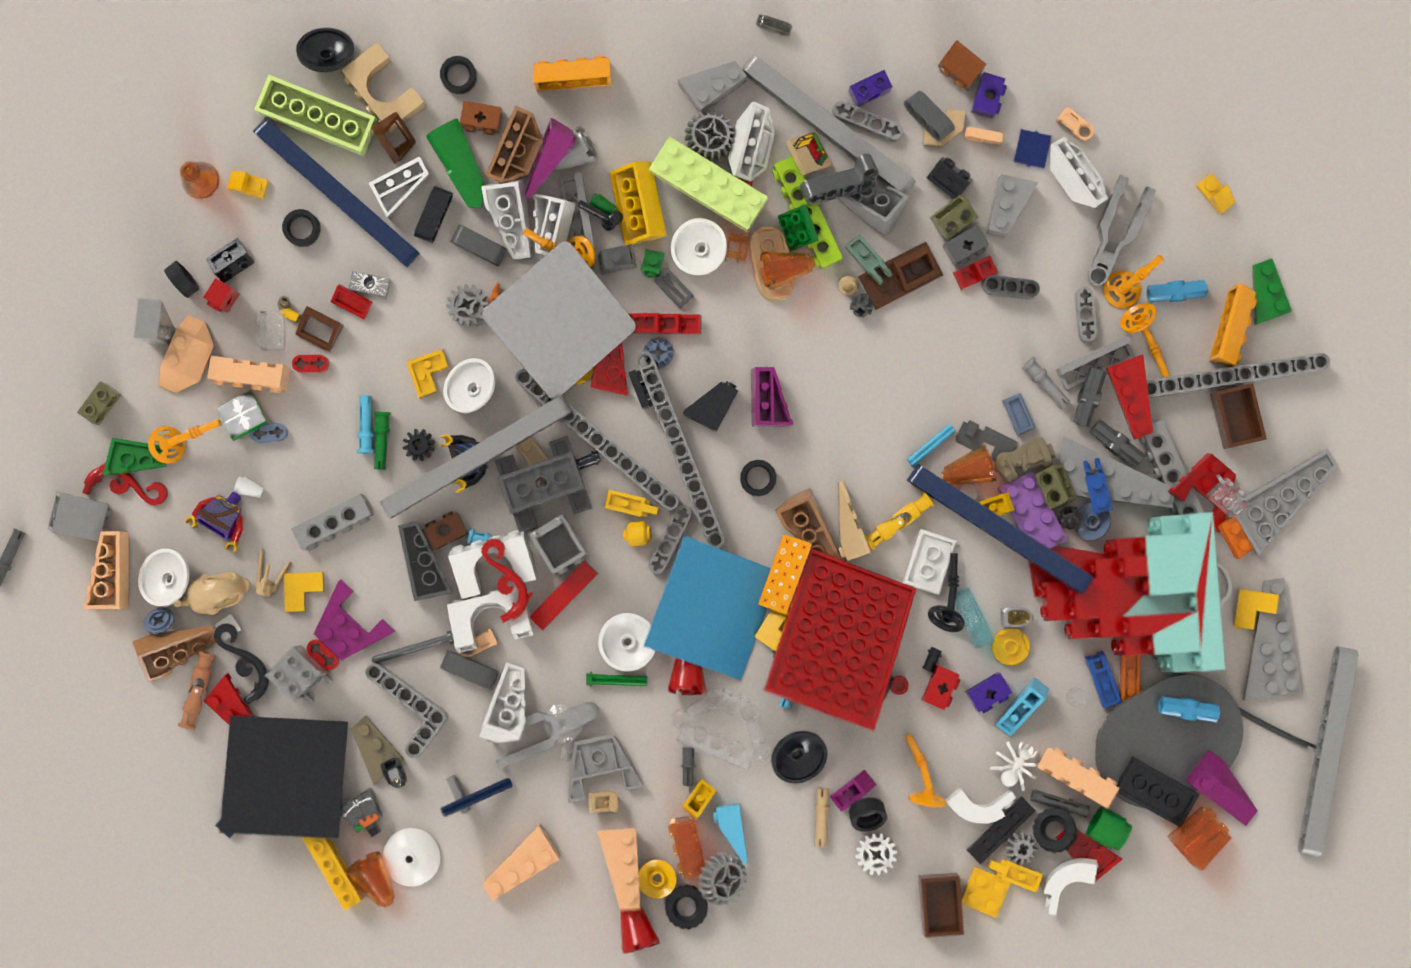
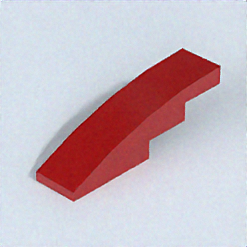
(666, 323)
(563, 595)

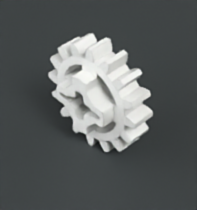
(870, 861)

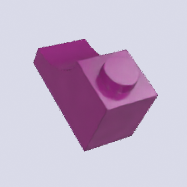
(853, 790)

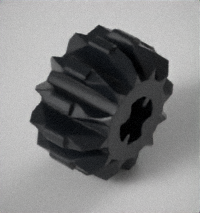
(413, 449)

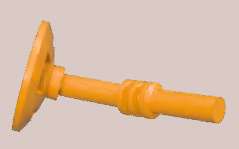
(549, 245)
(1126, 285)
(1141, 323)
(173, 440)
(928, 795)

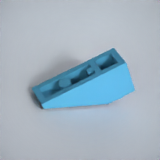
(1023, 706)
(730, 824)

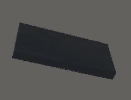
(1156, 792)

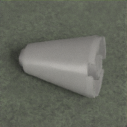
(581, 153)

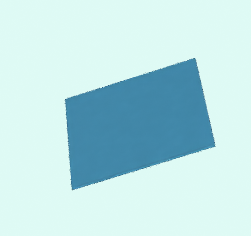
(710, 609)

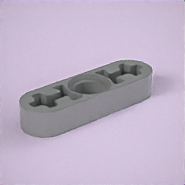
(1092, 328)

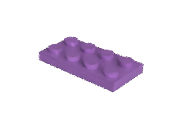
(1031, 511)

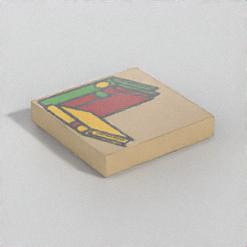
(809, 153)

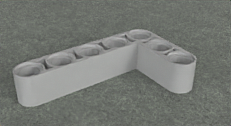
(412, 704)

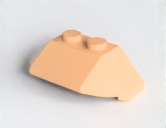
(186, 356)

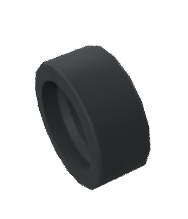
(472, 72)
(315, 225)
(181, 279)
(758, 492)
(865, 806)

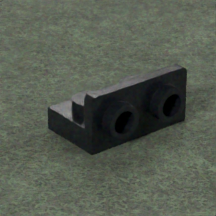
(949, 177)
(230, 260)
(641, 390)

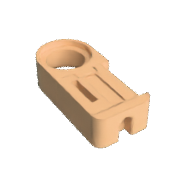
(1074, 123)
(983, 135)
(484, 641)

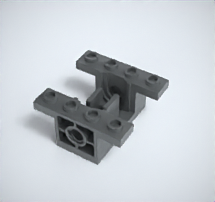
(561, 476)

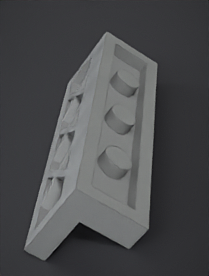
(580, 190)
(1092, 356)

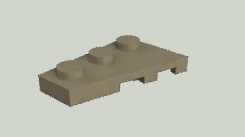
(373, 747)

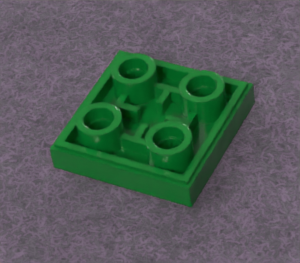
(798, 228)

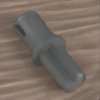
(688, 766)

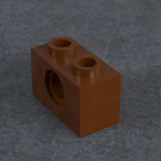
(456, 530)

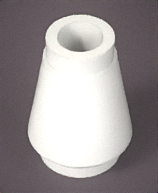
(247, 487)

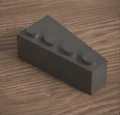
(422, 567)

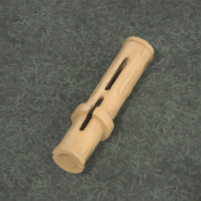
(821, 817)

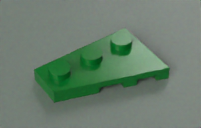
(1269, 292)
(130, 456)

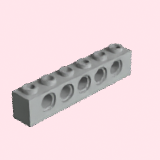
(1173, 465)

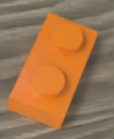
(1235, 537)

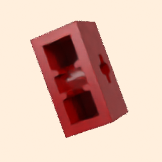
(220, 296)
(938, 677)

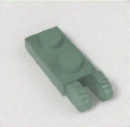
(867, 258)

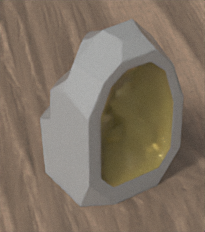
(1016, 617)

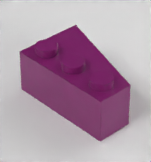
(767, 399)

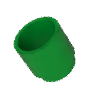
(1109, 828)

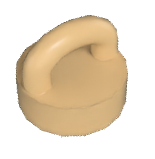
(848, 285)

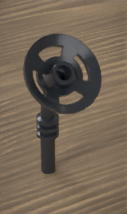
(948, 612)

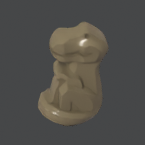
(1028, 456)

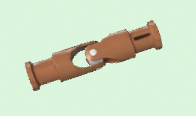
(193, 703)

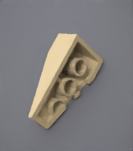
(850, 536)

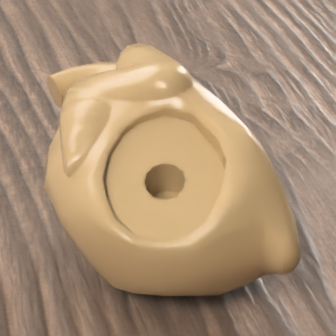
(215, 592)

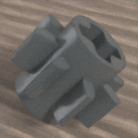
(861, 305)
(1069, 517)

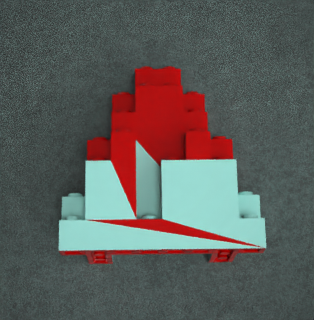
(1150, 596)

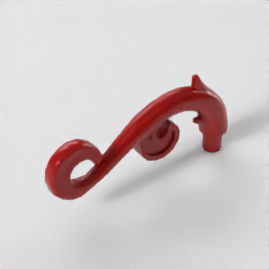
(128, 480)
(523, 596)

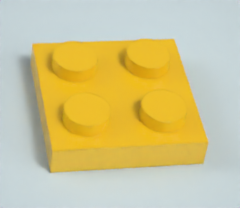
(985, 892)

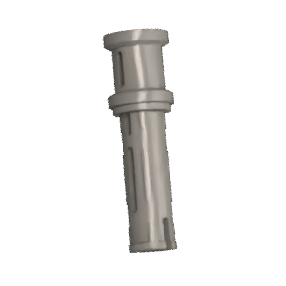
(1039, 375)

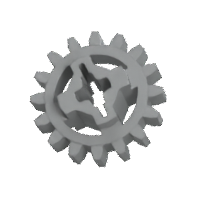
(459, 308)

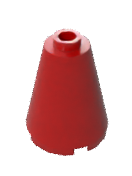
(686, 678)
(636, 931)

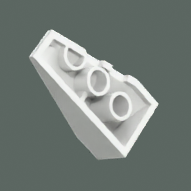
(510, 214)
(507, 709)

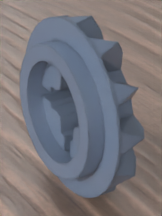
(664, 346)
(158, 614)

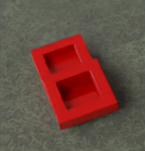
(975, 272)

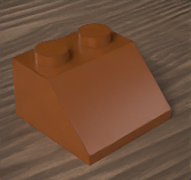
(961, 65)

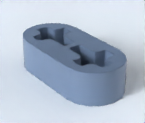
(270, 438)

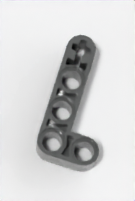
(842, 183)

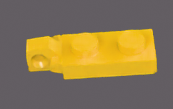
(629, 504)
(1017, 874)

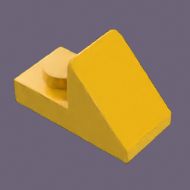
(247, 184)
(1215, 193)
(998, 504)
(698, 798)

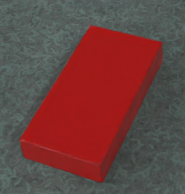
(351, 301)

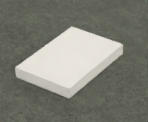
(929, 562)

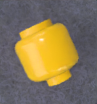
(637, 534)

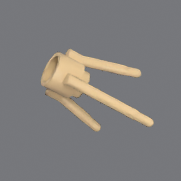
(264, 585)

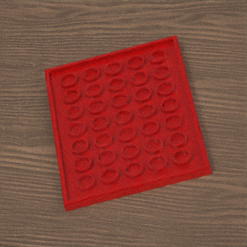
(840, 640)

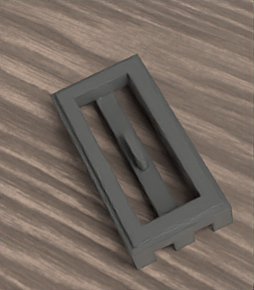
(666, 291)

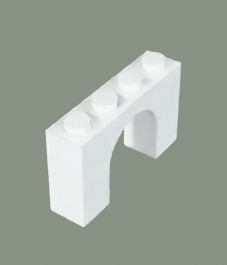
(464, 561)
(463, 614)

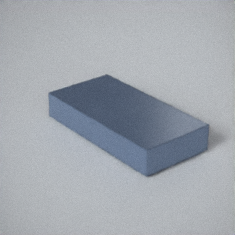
(1018, 414)

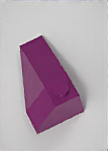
(555, 146)
(1219, 784)

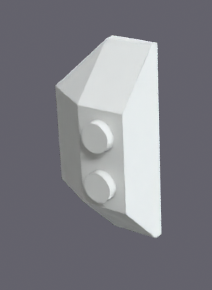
(752, 142)
(1076, 174)

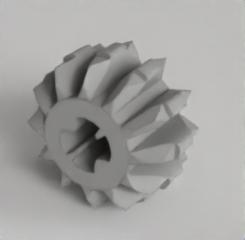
(1028, 850)

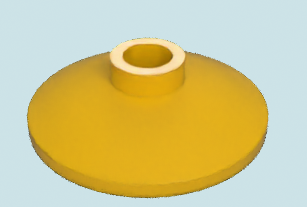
(653, 888)

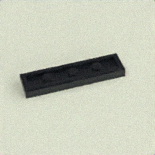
(1001, 830)

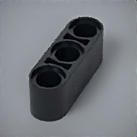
(433, 214)

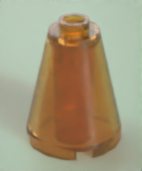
(199, 179)
(784, 267)
(970, 468)
(373, 879)

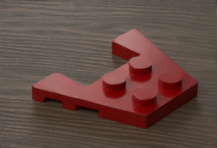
(1203, 480)

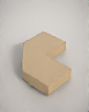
(957, 118)

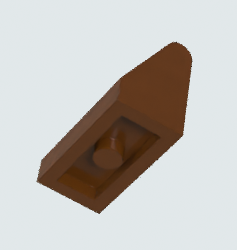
(379, 129)
(910, 258)
(337, 328)

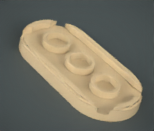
(773, 240)

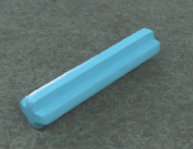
(931, 445)

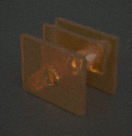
(737, 238)

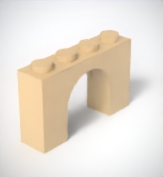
(360, 73)

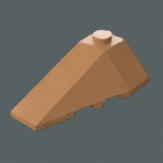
(806, 522)
(167, 650)

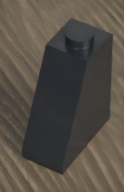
(712, 406)

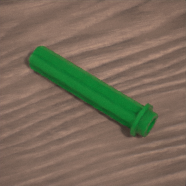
(620, 680)

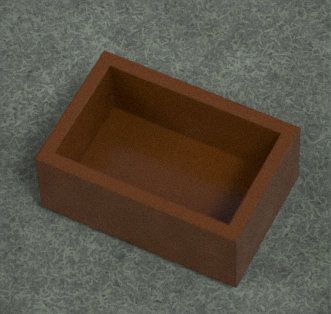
(1238, 416)
(941, 905)

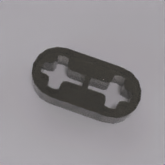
(774, 25)

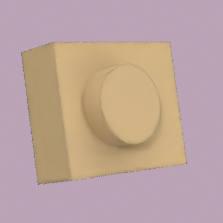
(603, 802)

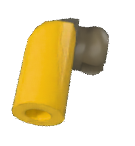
(284, 304)

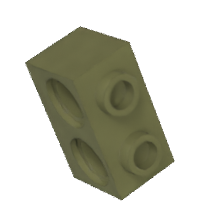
(952, 214)
(99, 403)
(1060, 484)

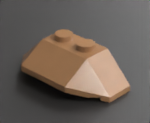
(516, 148)

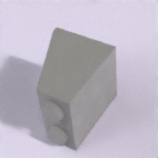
(78, 516)

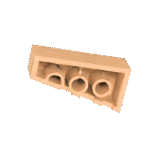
(249, 373)
(110, 573)
(1078, 777)
(525, 861)
(622, 862)

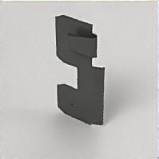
(972, 438)

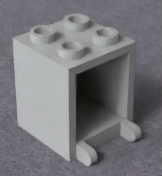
(556, 541)
(297, 674)

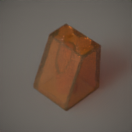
(1200, 838)

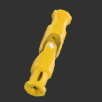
(889, 528)

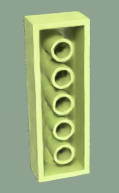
(316, 115)
(708, 184)

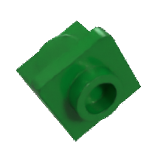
(652, 263)

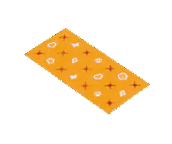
(784, 574)

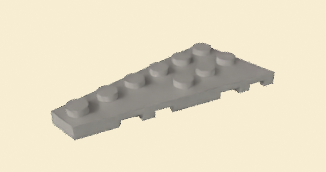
(1122, 481)
(1281, 499)
(1273, 655)

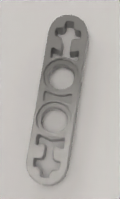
(868, 118)
(667, 538)

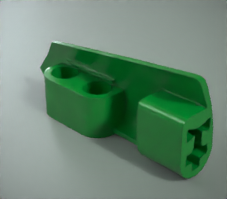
(457, 158)

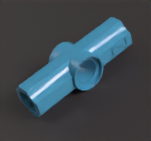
(1176, 291)
(1188, 709)

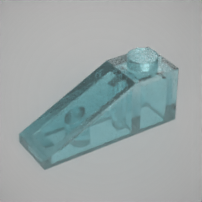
(974, 620)

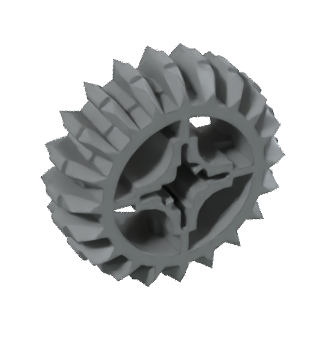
(702, 134)
(718, 875)

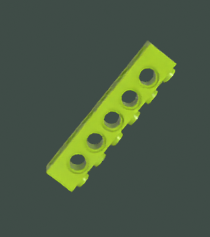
(822, 259)

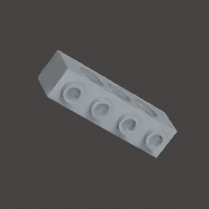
(303, 531)

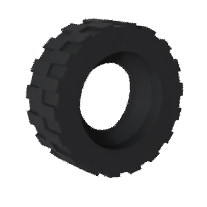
(1054, 815)
(675, 917)

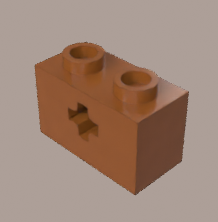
(473, 111)

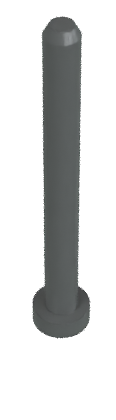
(413, 648)

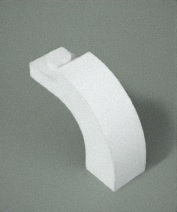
(979, 813)
(1067, 872)

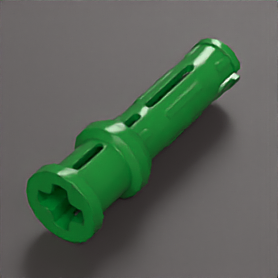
(381, 429)

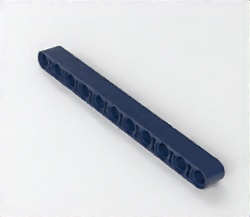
(336, 192)
(1000, 529)

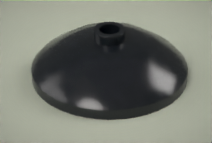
(325, 50)
(803, 763)

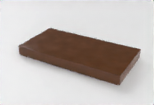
(891, 287)

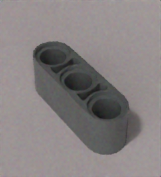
(929, 115)
(478, 245)
(1019, 283)
(469, 669)

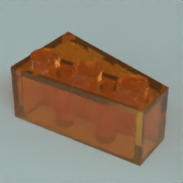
(687, 846)

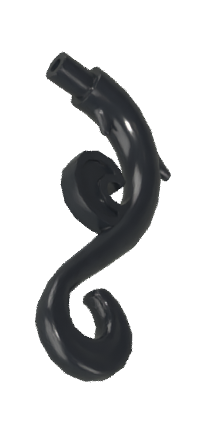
(247, 657)

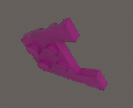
(341, 631)

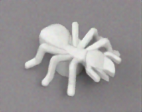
(1014, 767)

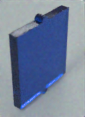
(1032, 148)

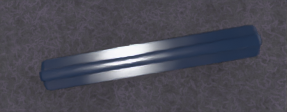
(476, 797)

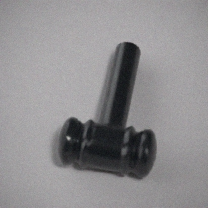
(609, 220)

